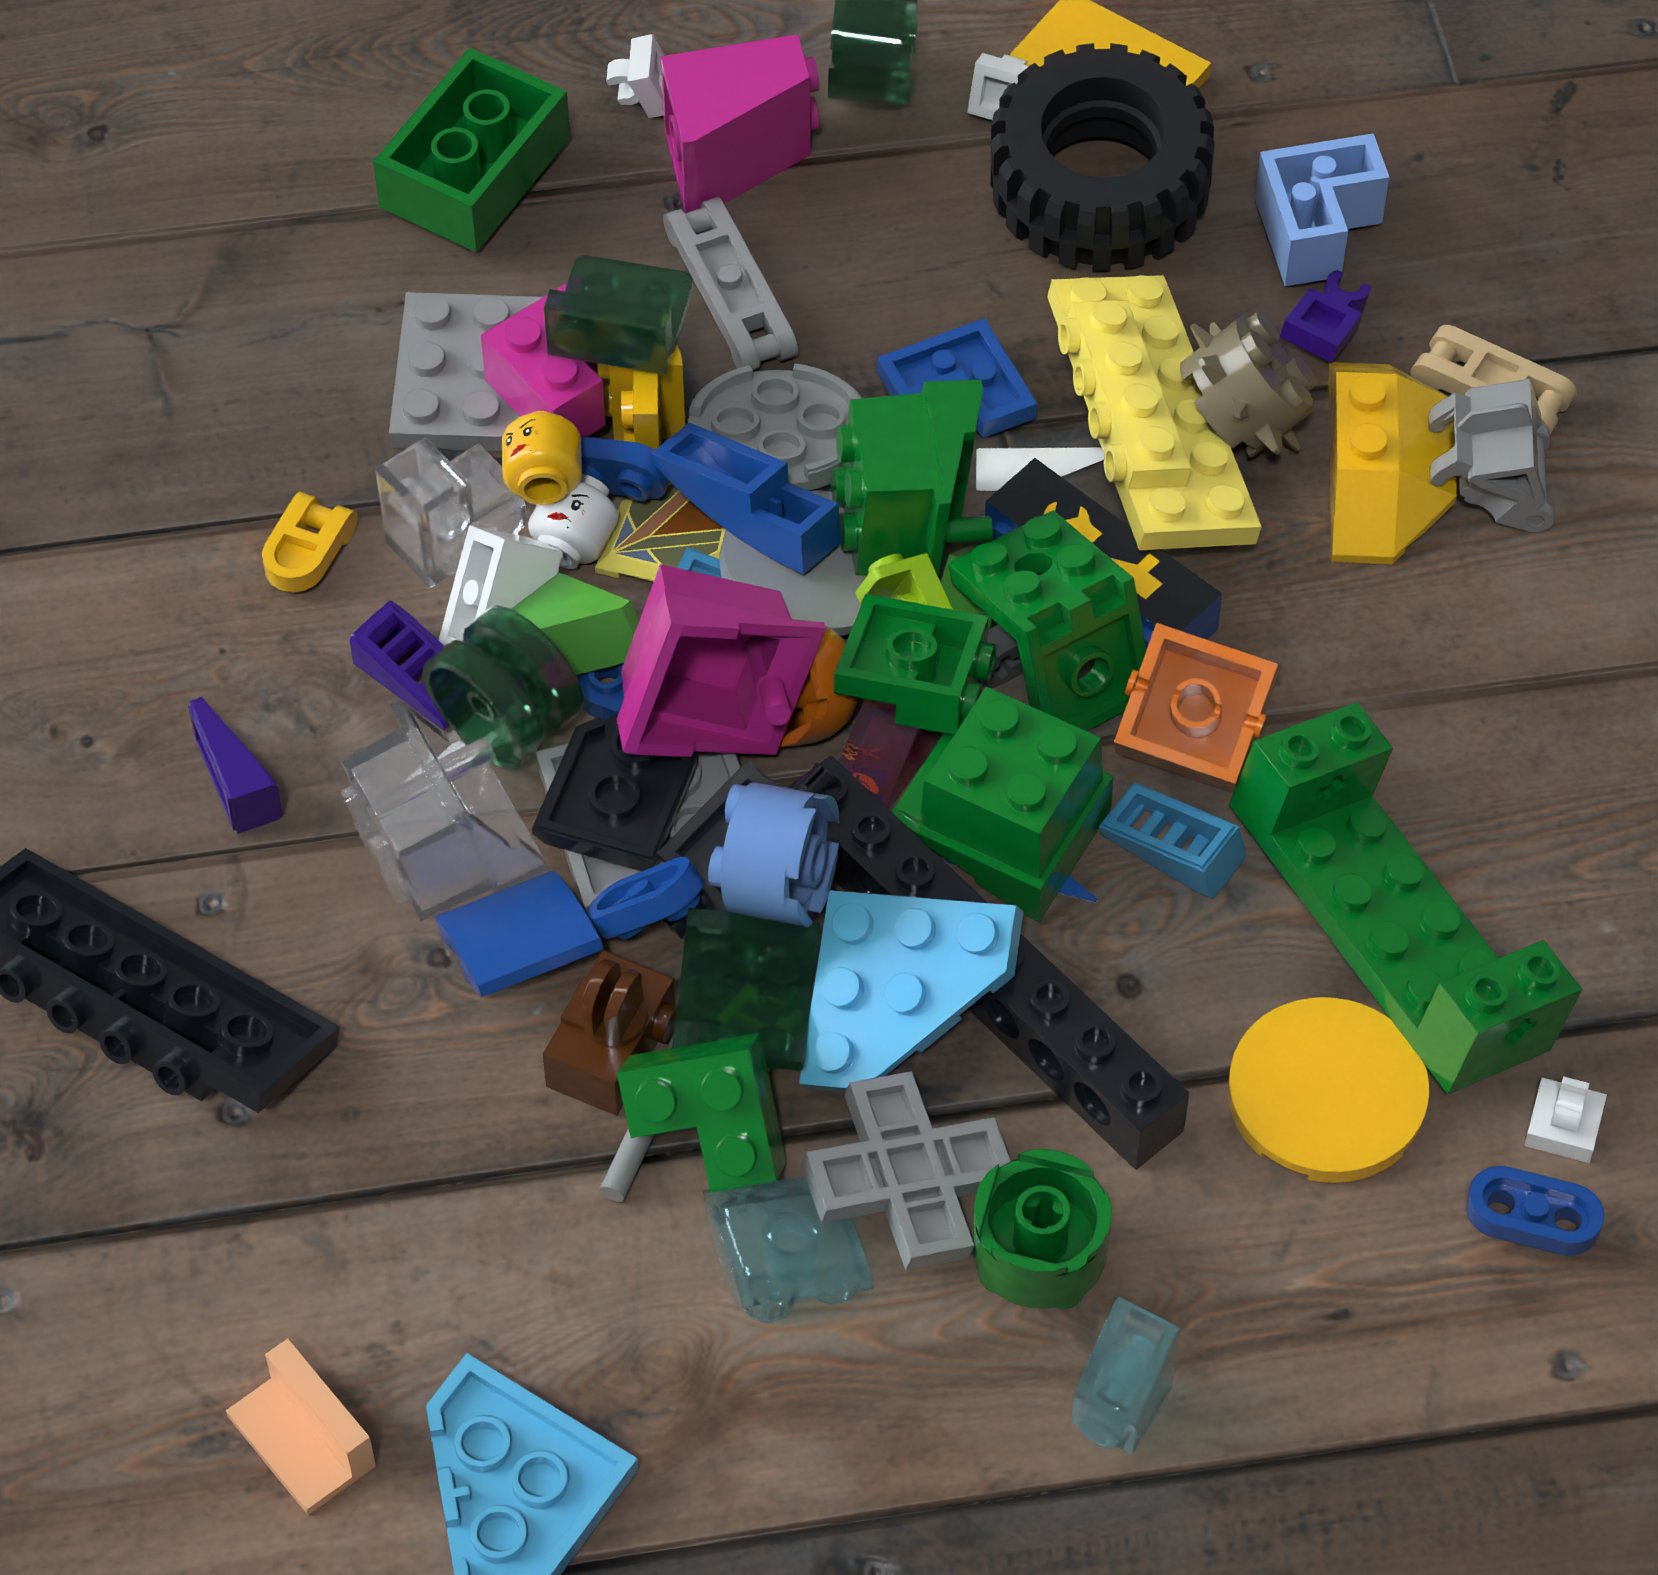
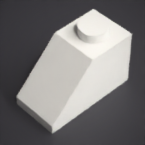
(495, 571)

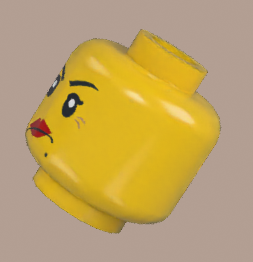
(541, 457)

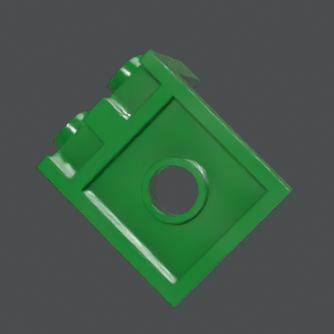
(1060, 618)

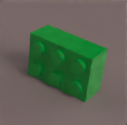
(472, 149)

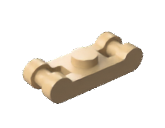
(1486, 366)

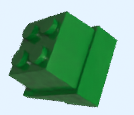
(908, 473)
(1011, 800)

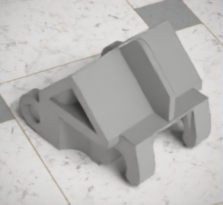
(1497, 452)

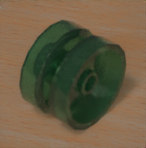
(503, 685)

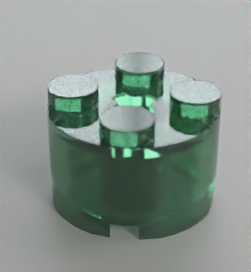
(873, 51)

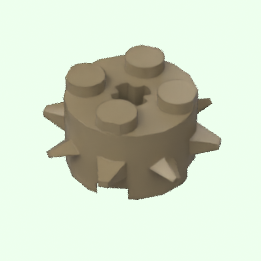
(1250, 384)

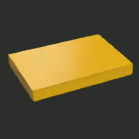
(1085, 22)

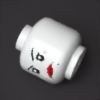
(577, 523)

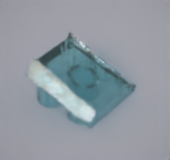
(781, 1251)

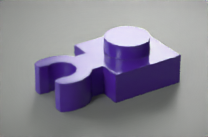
(1327, 319)

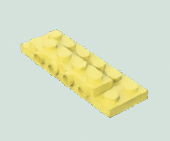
(1156, 444)

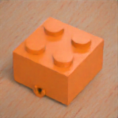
(1195, 707)

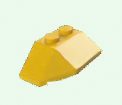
(1382, 462)

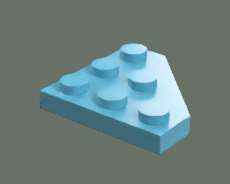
(899, 978)
(517, 1475)

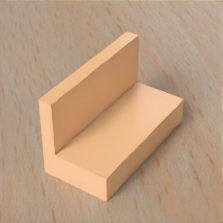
(303, 1430)

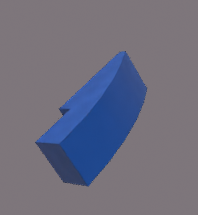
(750, 496)

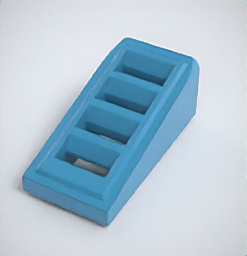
(1203, 865)

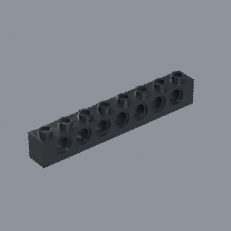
(1039, 1009)

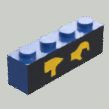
(1164, 587)

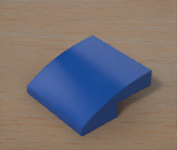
(518, 933)

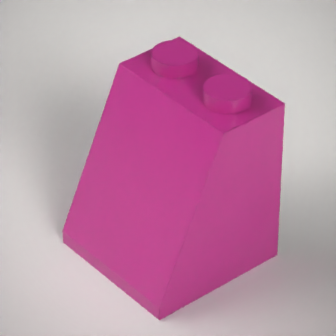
(737, 115)

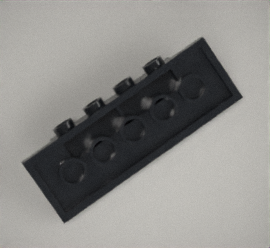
(148, 990)

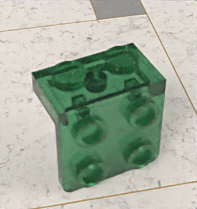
(618, 314)

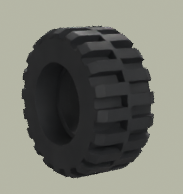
(1109, 97)

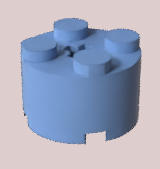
(776, 853)

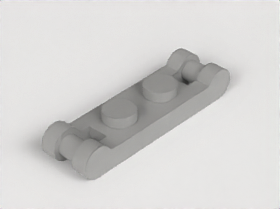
(731, 283)

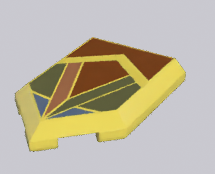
(657, 534)

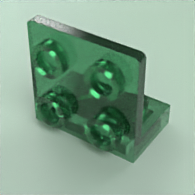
(747, 980)

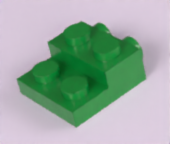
(917, 659)

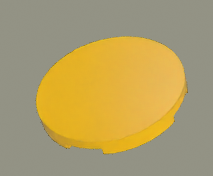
(1327, 1089)

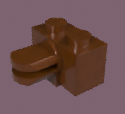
(611, 1015)

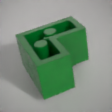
(720, 1091)

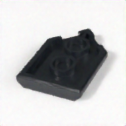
(612, 800)

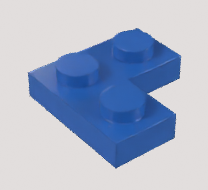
(964, 354)

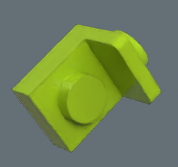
(904, 580)

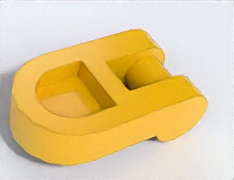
(299, 558)

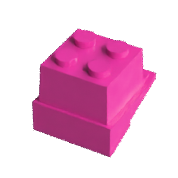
(713, 668)

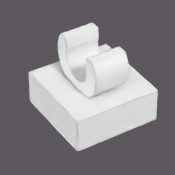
(639, 76)
(990, 81)
(1565, 1119)

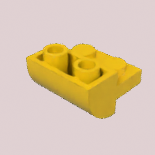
(644, 403)

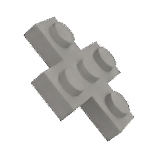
(905, 1170)

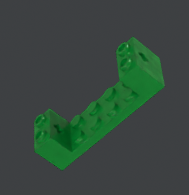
(1388, 910)

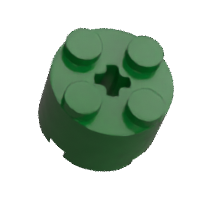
(1041, 1230)

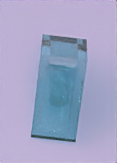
(1126, 1377)

